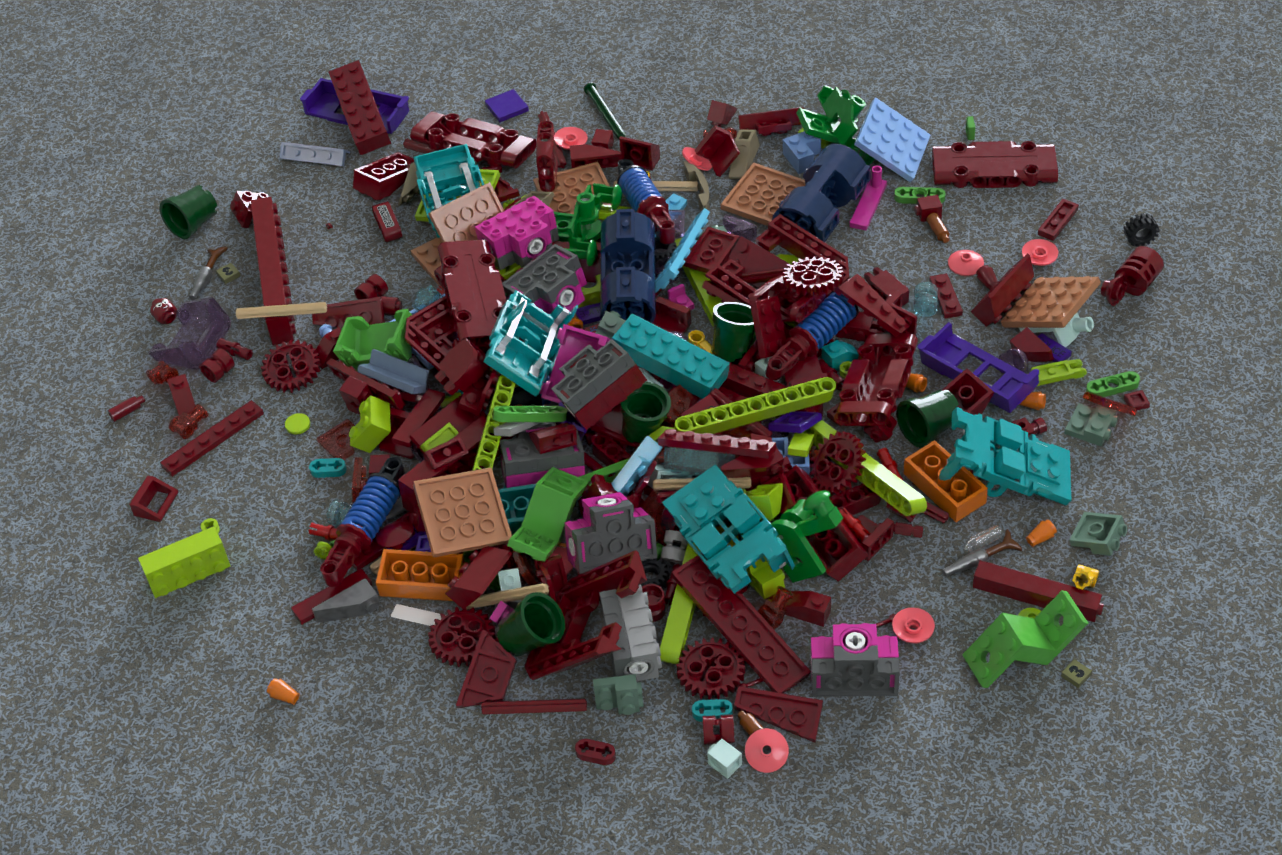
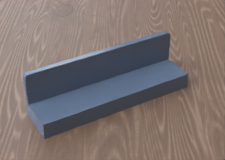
(313, 154)
(395, 372)

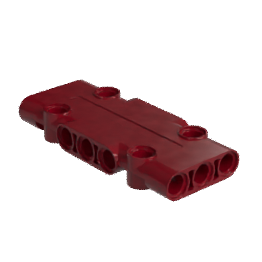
(483, 139)
(994, 164)
(471, 288)
(876, 380)

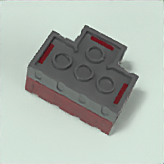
(597, 382)

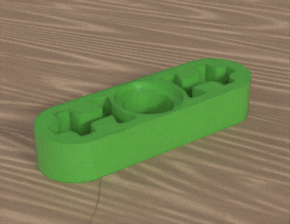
(907, 191)
(1119, 379)

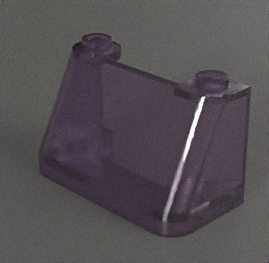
(197, 339)

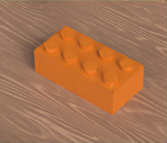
(956, 495)
(416, 574)

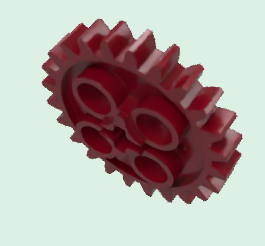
(813, 276)
(277, 369)
(845, 449)
(459, 632)
(726, 676)

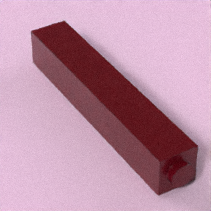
(1033, 589)

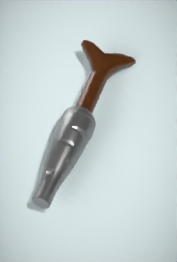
(205, 273)
(972, 559)

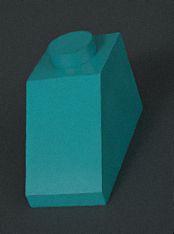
(838, 352)

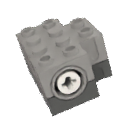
(637, 637)

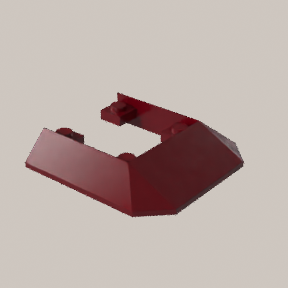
(791, 238)
(432, 332)
(577, 601)

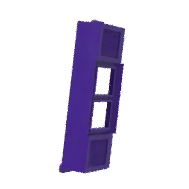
(324, 103)
(946, 351)

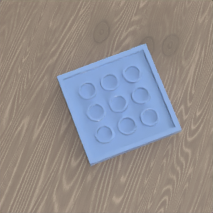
(892, 139)

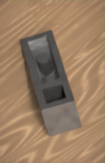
(351, 602)

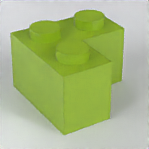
(373, 424)
(764, 579)

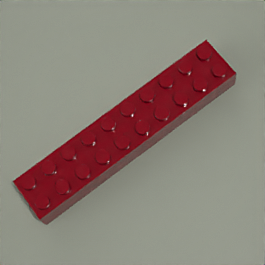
(272, 267)

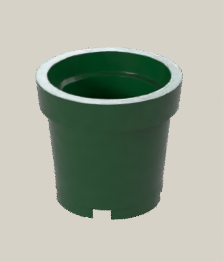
(187, 211)
(732, 330)
(648, 402)
(926, 416)
(531, 625)

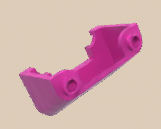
(572, 342)

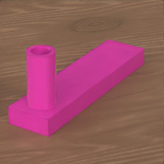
(869, 200)

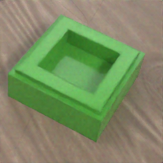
(970, 128)

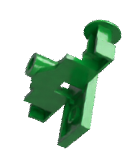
(827, 127)
(583, 226)
(801, 522)

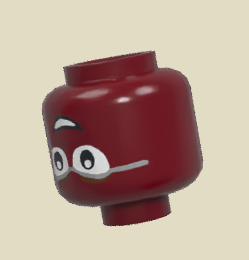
(163, 310)

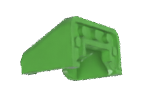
(359, 339)

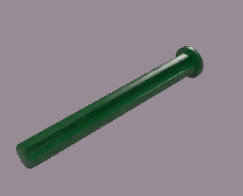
(590, 89)

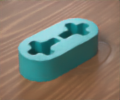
(327, 467)
(711, 707)

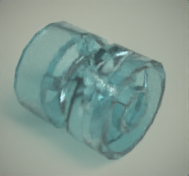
(925, 299)
(337, 512)

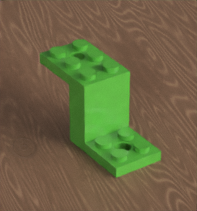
(547, 511)
(1024, 639)

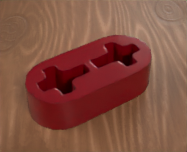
(595, 751)

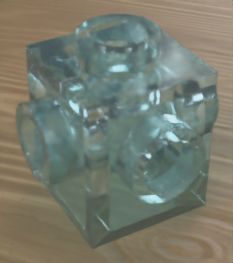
(425, 297)

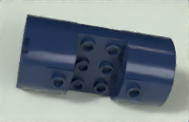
(829, 183)
(628, 265)

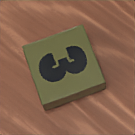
(228, 273)
(1076, 673)

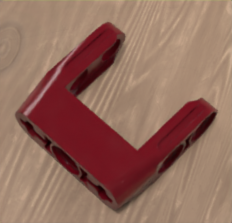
(546, 161)
(803, 305)

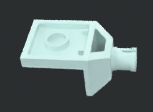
(1070, 331)

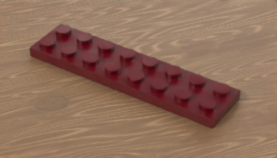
(742, 627)

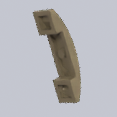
(694, 174)

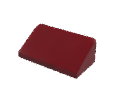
(445, 453)

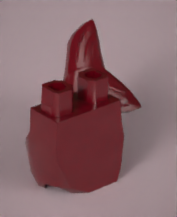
(462, 366)
(600, 487)

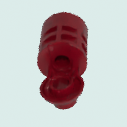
(1133, 275)

